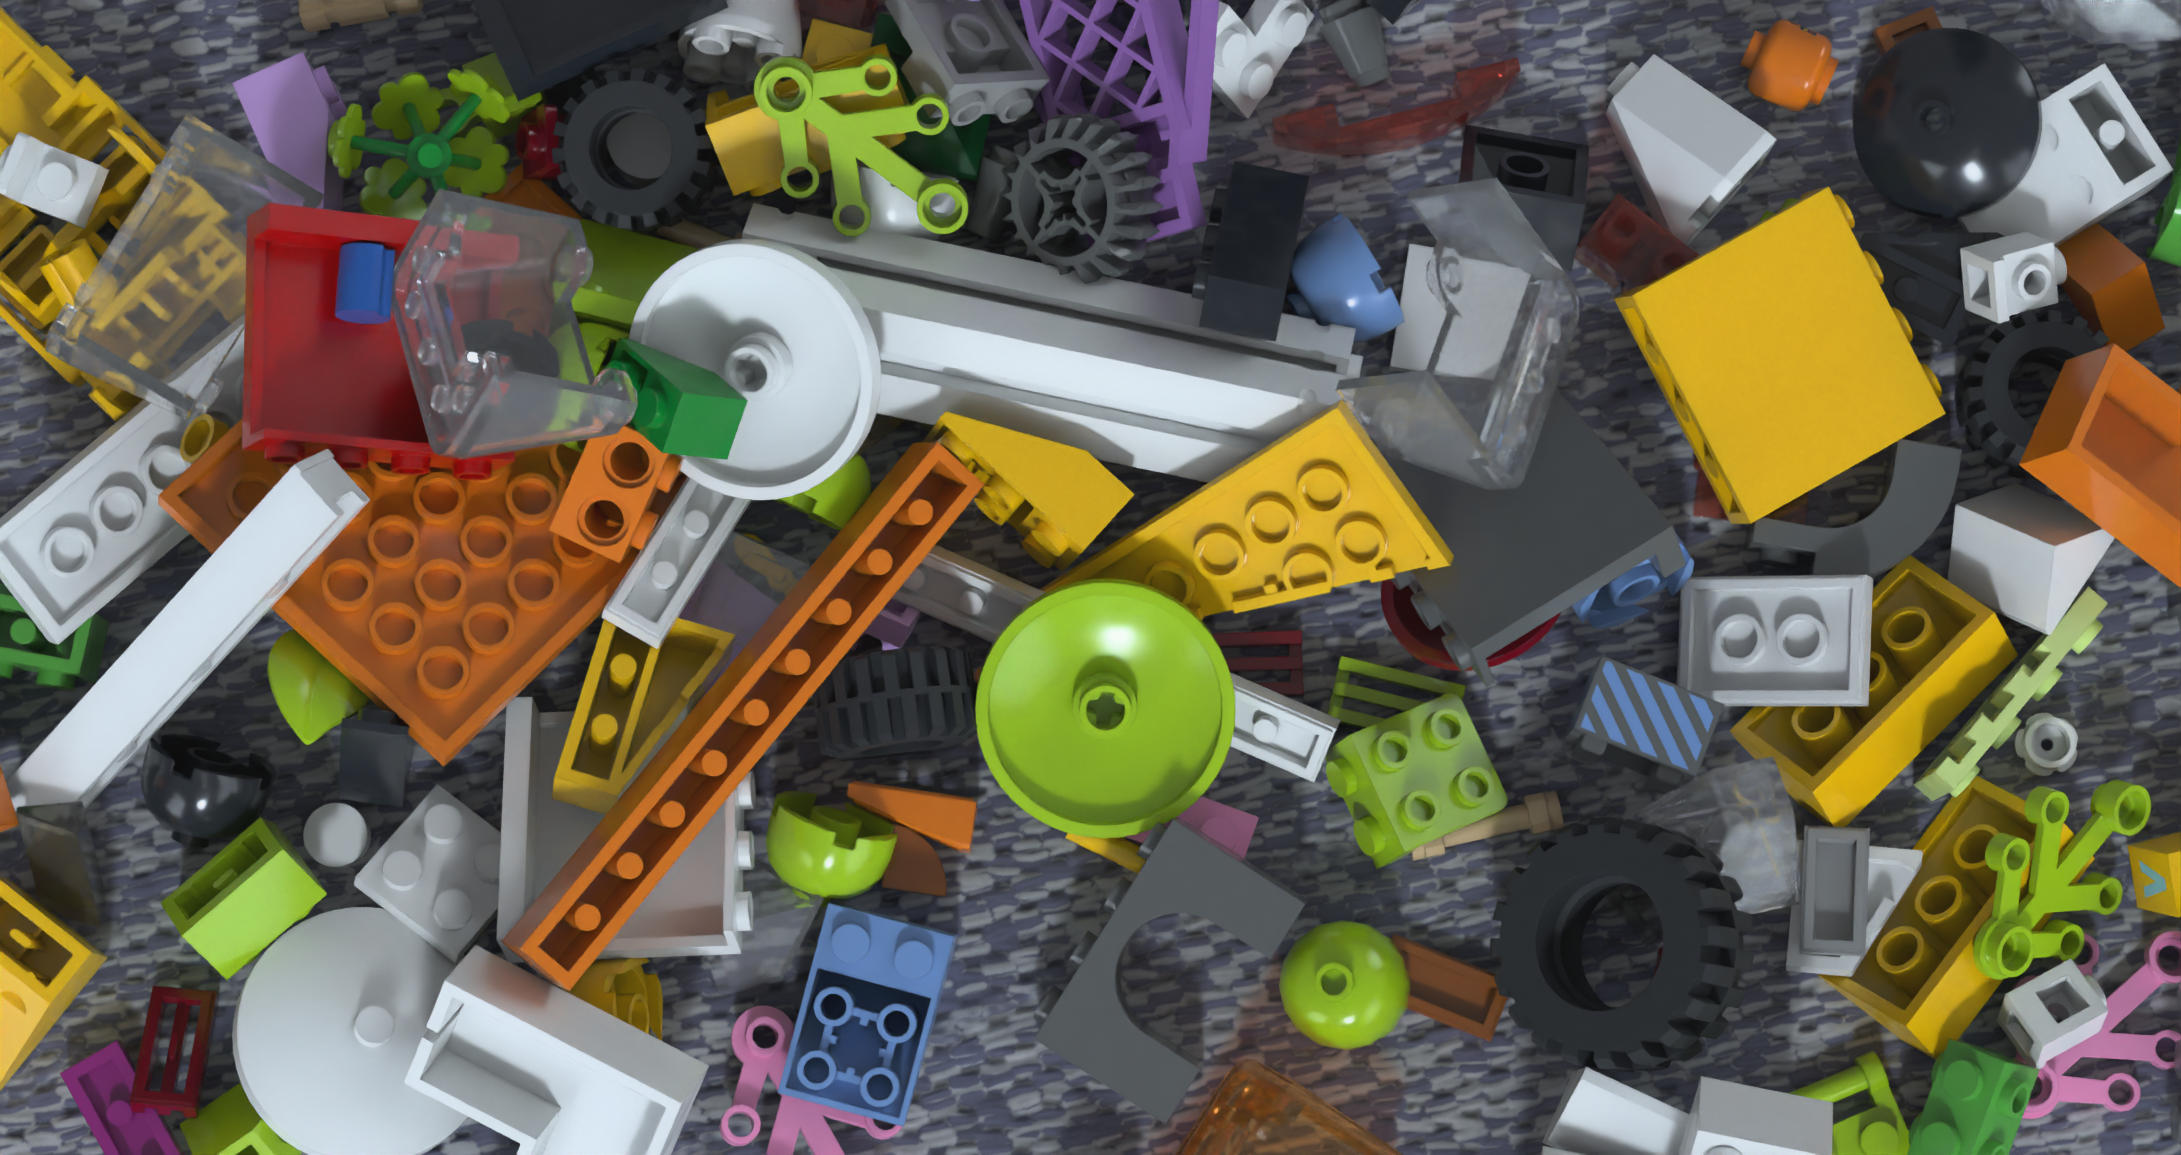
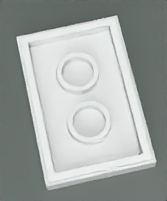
(1777, 639)

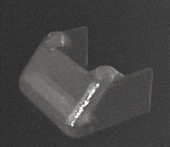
(1496, 352)

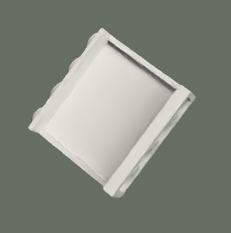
(691, 909)

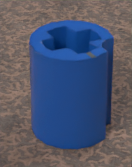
(365, 283)

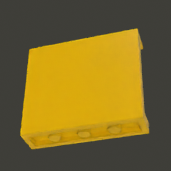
(1782, 356)

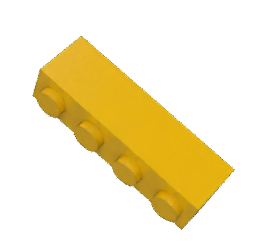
(1926, 665)
(1922, 963)

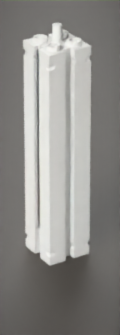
(1071, 360)

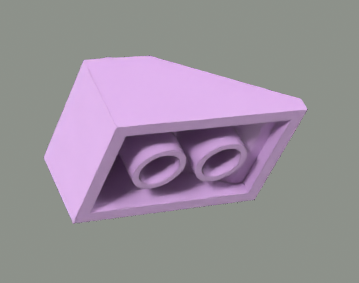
(292, 118)

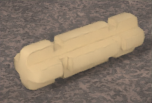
(318, 14)

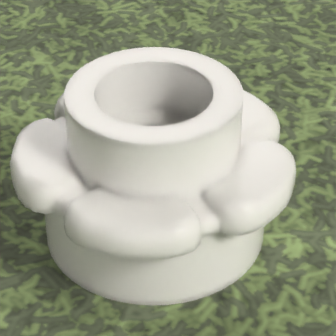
(2063, 741)

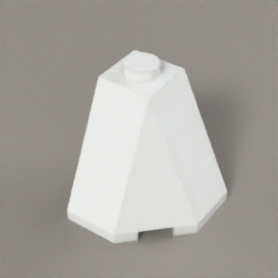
(1682, 145)

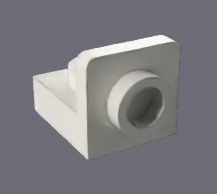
(50, 179)

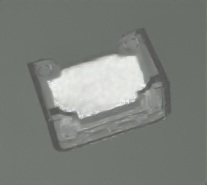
(174, 277)
(496, 333)

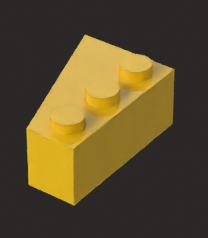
(751, 141)
(633, 706)

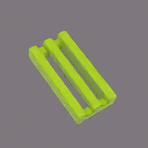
(1385, 674)

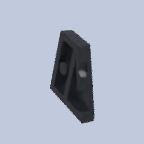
(1924, 277)

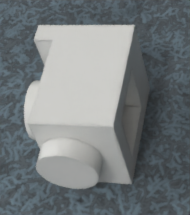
(2011, 275)
(2061, 992)

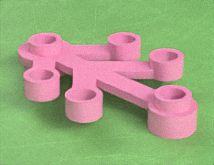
(2106, 1045)
(792, 1112)

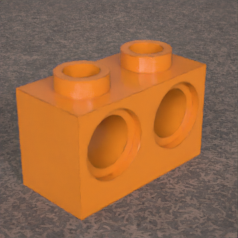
(605, 476)

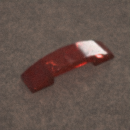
(1319, 130)

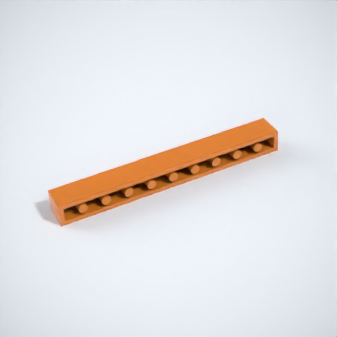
(742, 714)

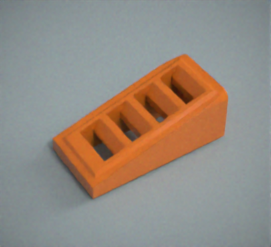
(930, 814)

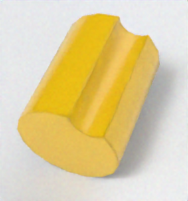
(68, 268)

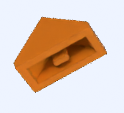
(2111, 288)

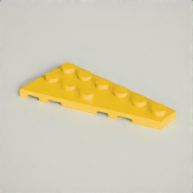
(1279, 526)

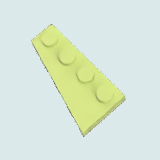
(1997, 715)

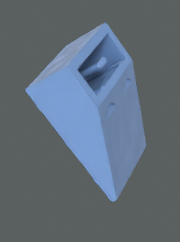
(867, 1013)

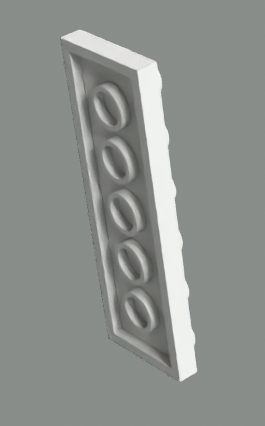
(100, 514)

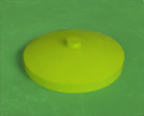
(1105, 708)

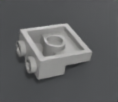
(969, 58)

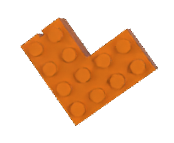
(2115, 452)

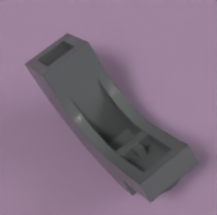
(1911, 505)

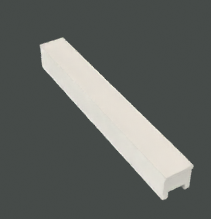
(191, 635)

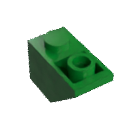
(679, 403)

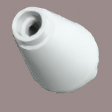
(740, 41)

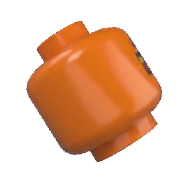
(1789, 65)

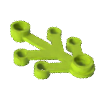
(853, 137)
(2005, 941)

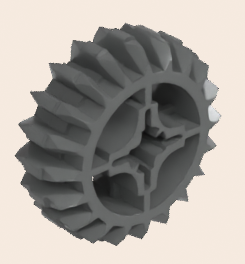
(1103, 198)

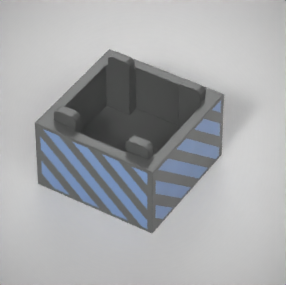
(1642, 725)

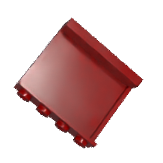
(321, 378)

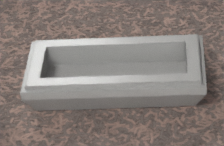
(1834, 891)

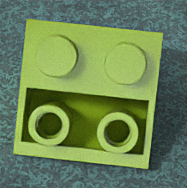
(244, 898)

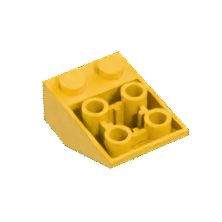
(1039, 486)
(40, 973)

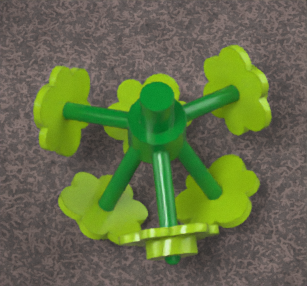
(409, 111)

